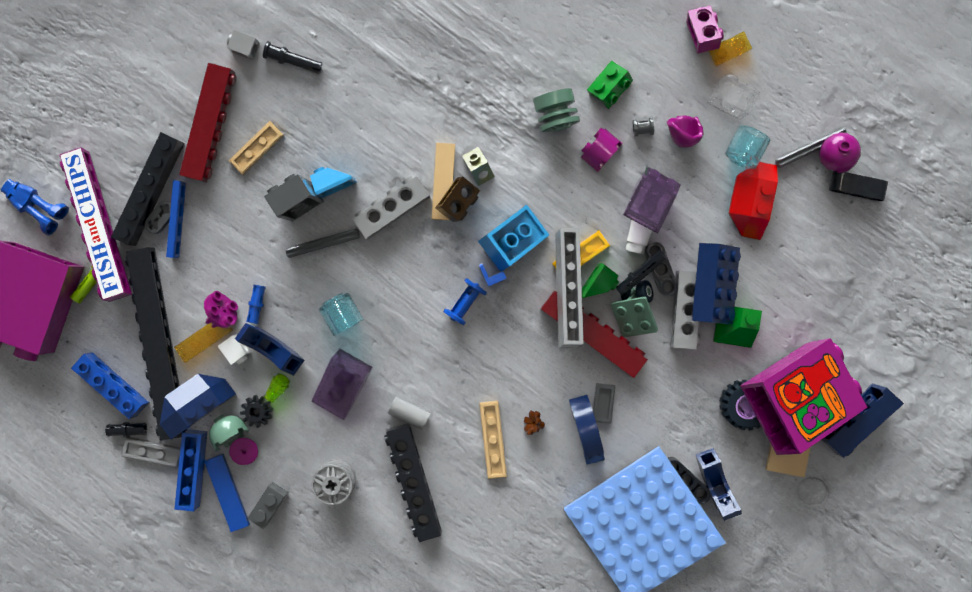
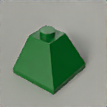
(600, 281)
(743, 331)

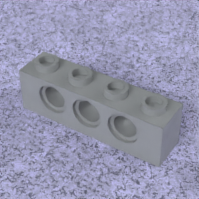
(369, 228)
(679, 318)

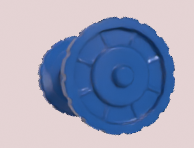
(465, 302)

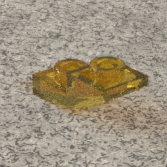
(731, 49)

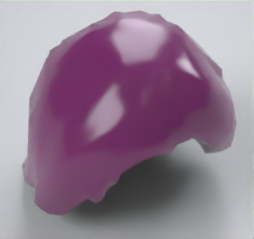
(685, 130)

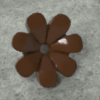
(533, 422)

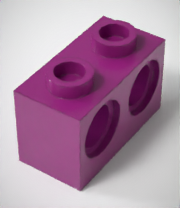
(700, 30)

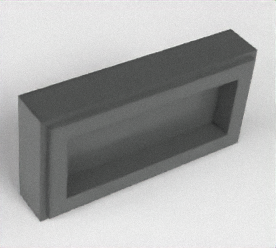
(603, 402)

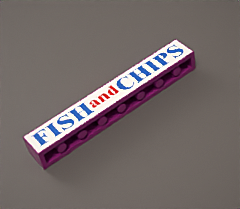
(95, 225)

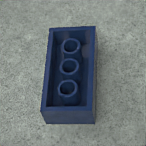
(716, 283)

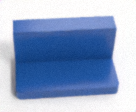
(494, 279)

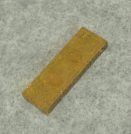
(200, 341)

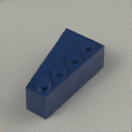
(880, 406)

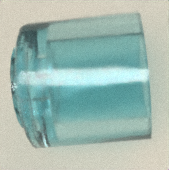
(747, 147)
(340, 313)

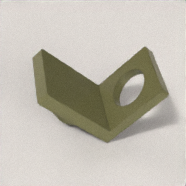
(477, 163)

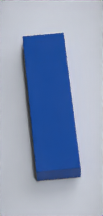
(176, 219)
(227, 492)

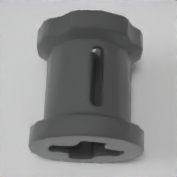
(643, 127)

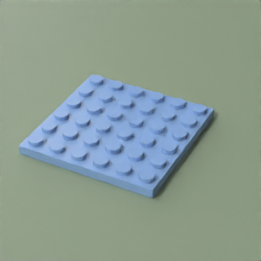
(644, 524)

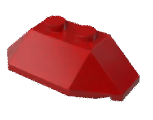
(753, 200)

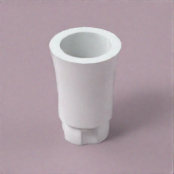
(637, 238)

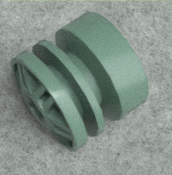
(556, 110)

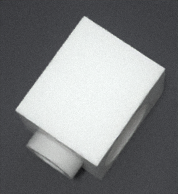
(234, 351)

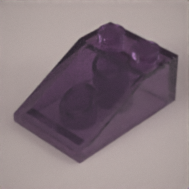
(652, 199)
(341, 383)

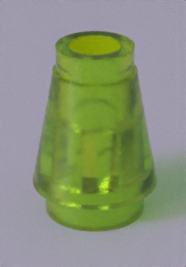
(277, 386)

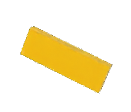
(591, 247)

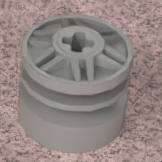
(339, 472)

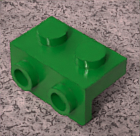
(610, 84)

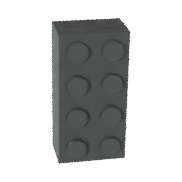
(292, 198)

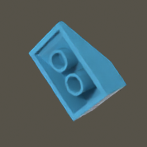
(513, 238)

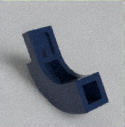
(271, 347)
(587, 429)
(715, 481)

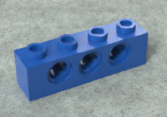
(110, 385)

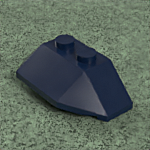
(193, 402)

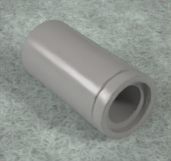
(409, 413)

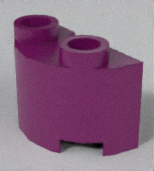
(601, 149)

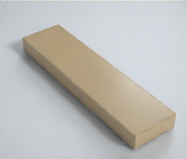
(442, 175)
(493, 439)

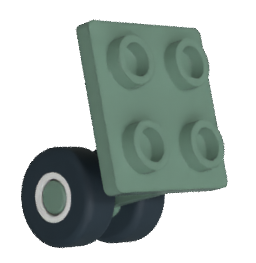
(634, 311)

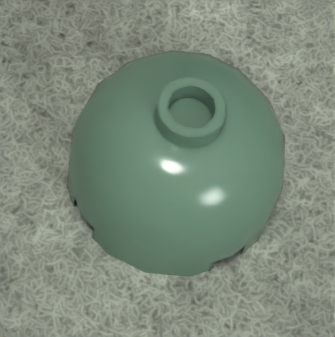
(226, 431)

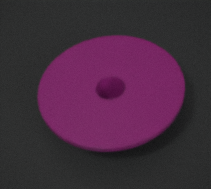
(243, 451)

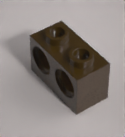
(454, 195)

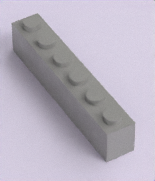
(569, 288)

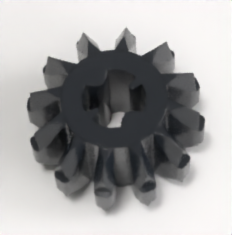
(253, 404)

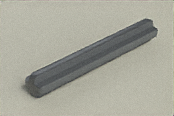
(804, 150)
(322, 243)

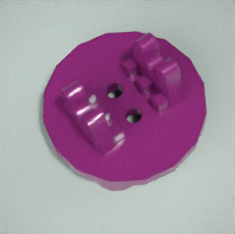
(220, 310)

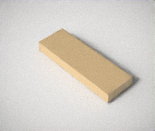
(256, 148)

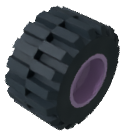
(737, 408)

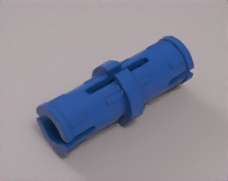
(256, 304)

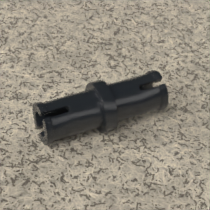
(126, 429)

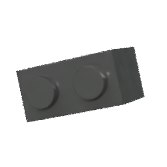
(267, 505)

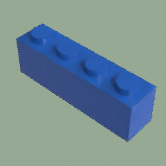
(190, 470)

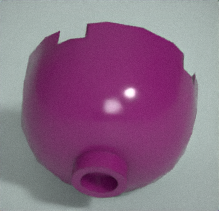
(840, 152)

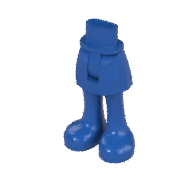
(23, 199)

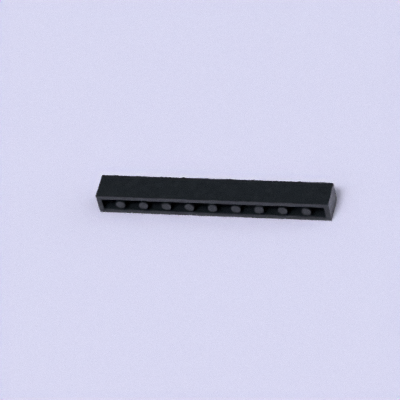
(154, 328)

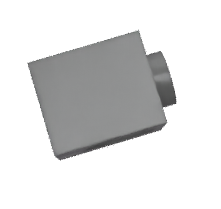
(242, 44)

